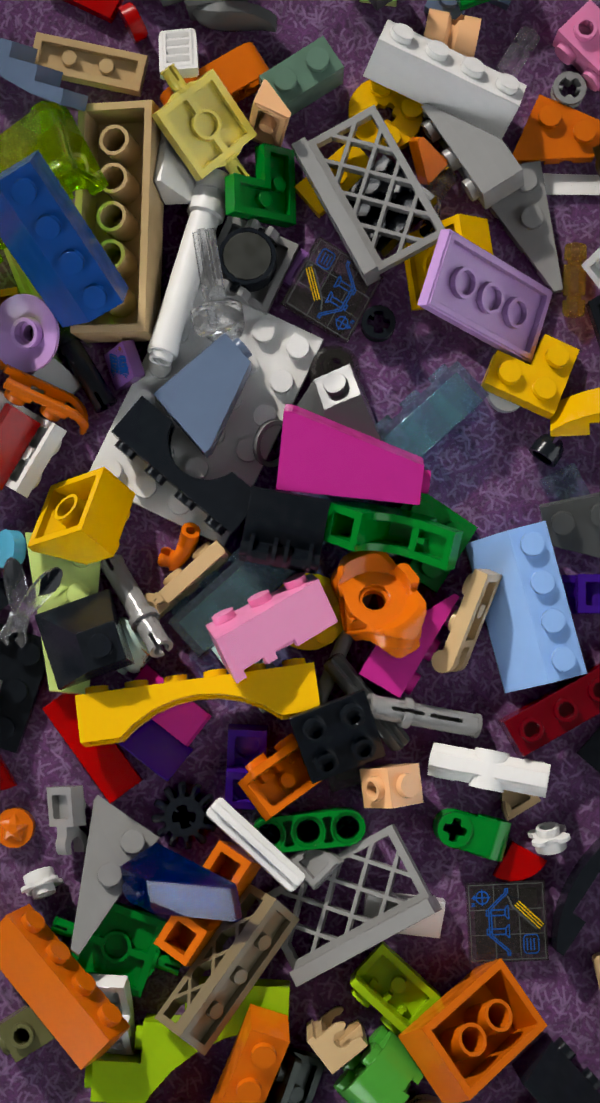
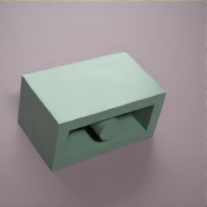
(306, 75)

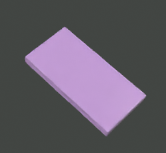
(485, 296)

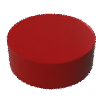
(133, 22)

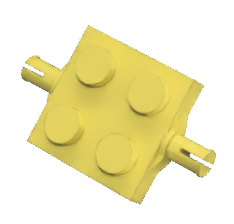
(203, 124)

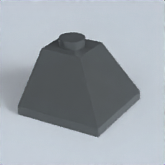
(342, 400)

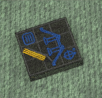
(329, 291)
(506, 920)

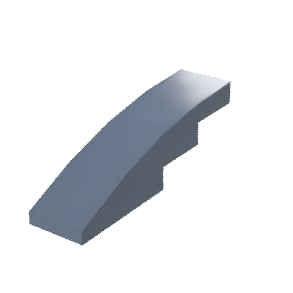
(19, 68)

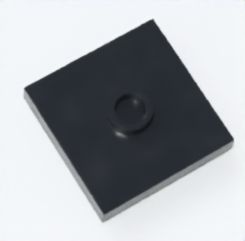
(393, 220)

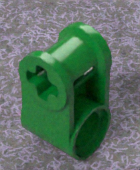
(478, 835)

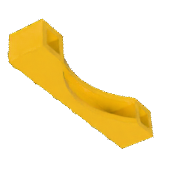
(116, 714)

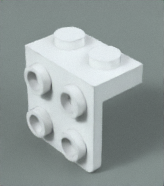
(38, 453)

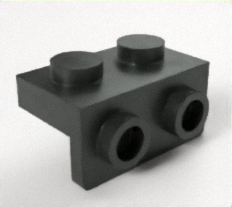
(296, 1078)

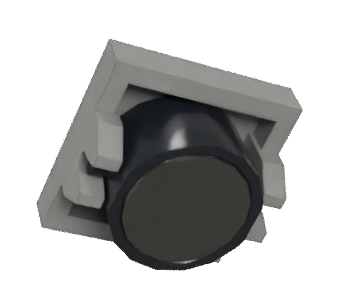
(253, 261)

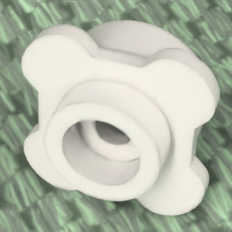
(549, 838)
(41, 883)

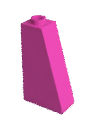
(343, 462)

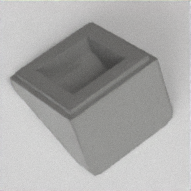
(57, 375)

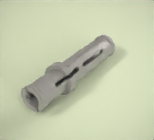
(143, 617)
(407, 712)

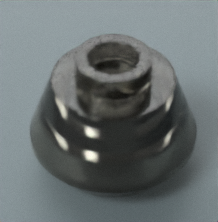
(323, 361)

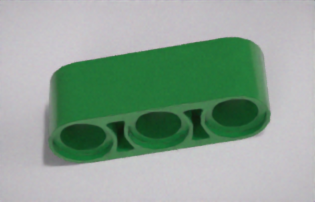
(328, 835)

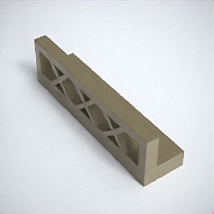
(232, 970)

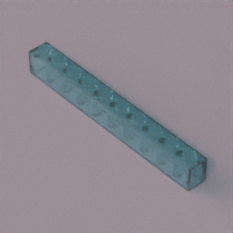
(416, 429)

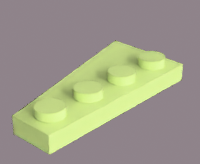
(77, 582)

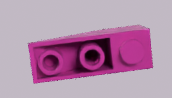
(400, 674)

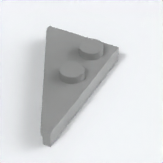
(529, 225)
(110, 844)

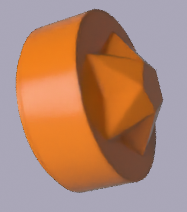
(16, 827)

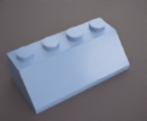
(530, 610)

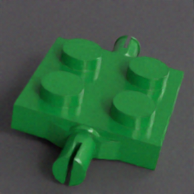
(123, 946)

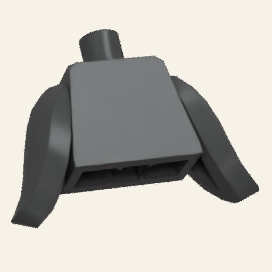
(229, 15)

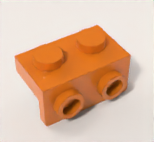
(276, 780)

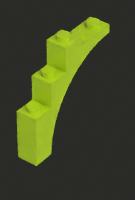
(136, 1076)

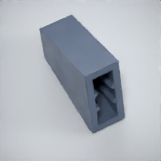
(207, 391)

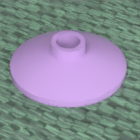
(17, 347)

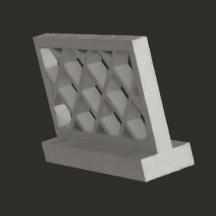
(336, 201)
(373, 929)

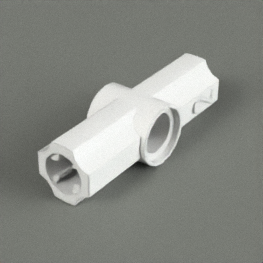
(489, 769)

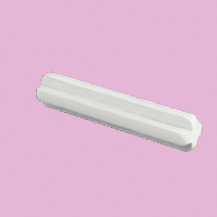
(255, 844)

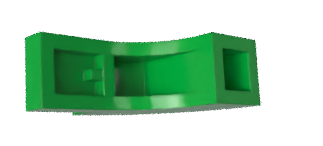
(393, 531)

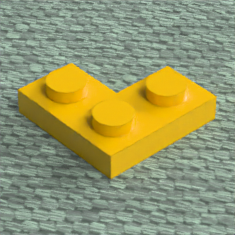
(533, 385)

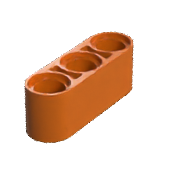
(236, 69)

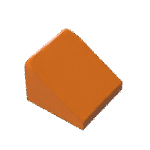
(426, 159)

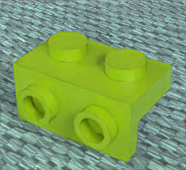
(392, 988)

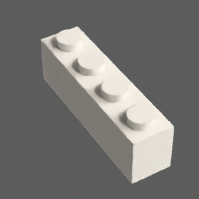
(444, 78)

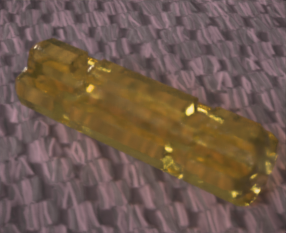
(574, 280)

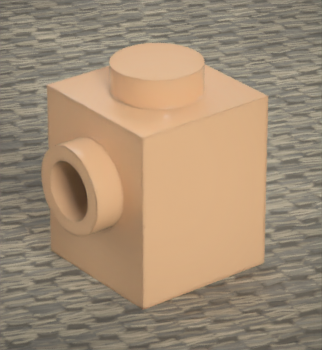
(391, 785)

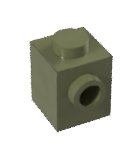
(23, 1033)

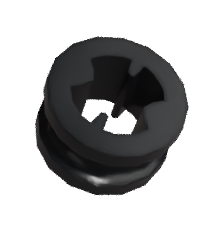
(368, 330)

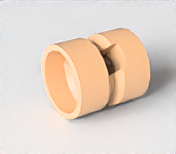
(457, 34)

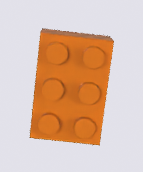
(472, 1032)

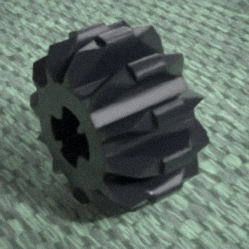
(177, 826)

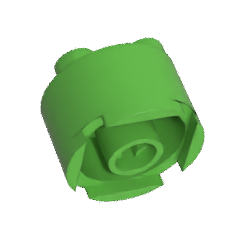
(380, 1072)

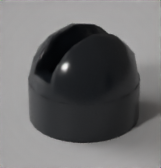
(546, 451)

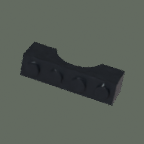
(149, 435)

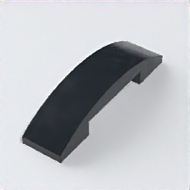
(566, 923)

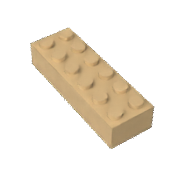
(125, 214)

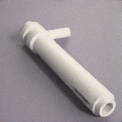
(204, 211)

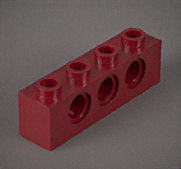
(554, 713)

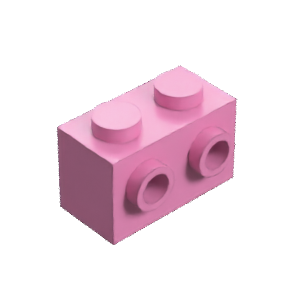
(579, 44)

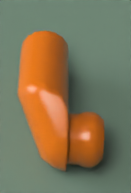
(185, 548)

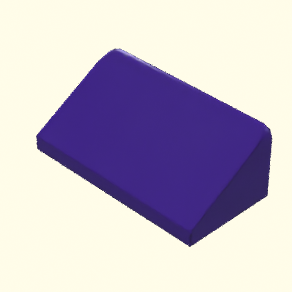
(157, 749)

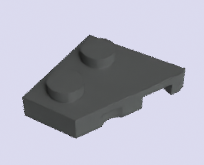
(574, 523)

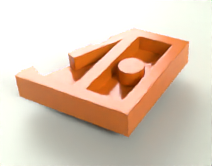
(557, 134)

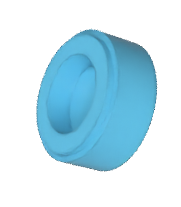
(12, 545)

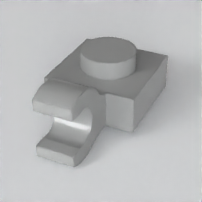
(67, 813)

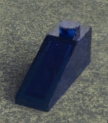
(178, 887)

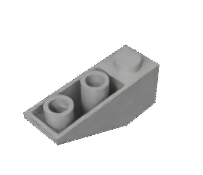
(480, 157)

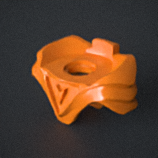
(402, 608)

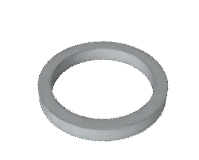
(257, 440)

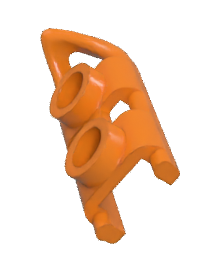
(52, 400)

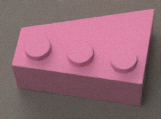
(270, 623)

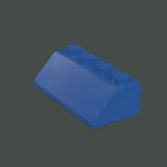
(56, 244)

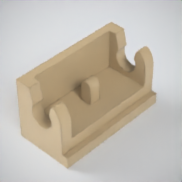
(334, 1042)

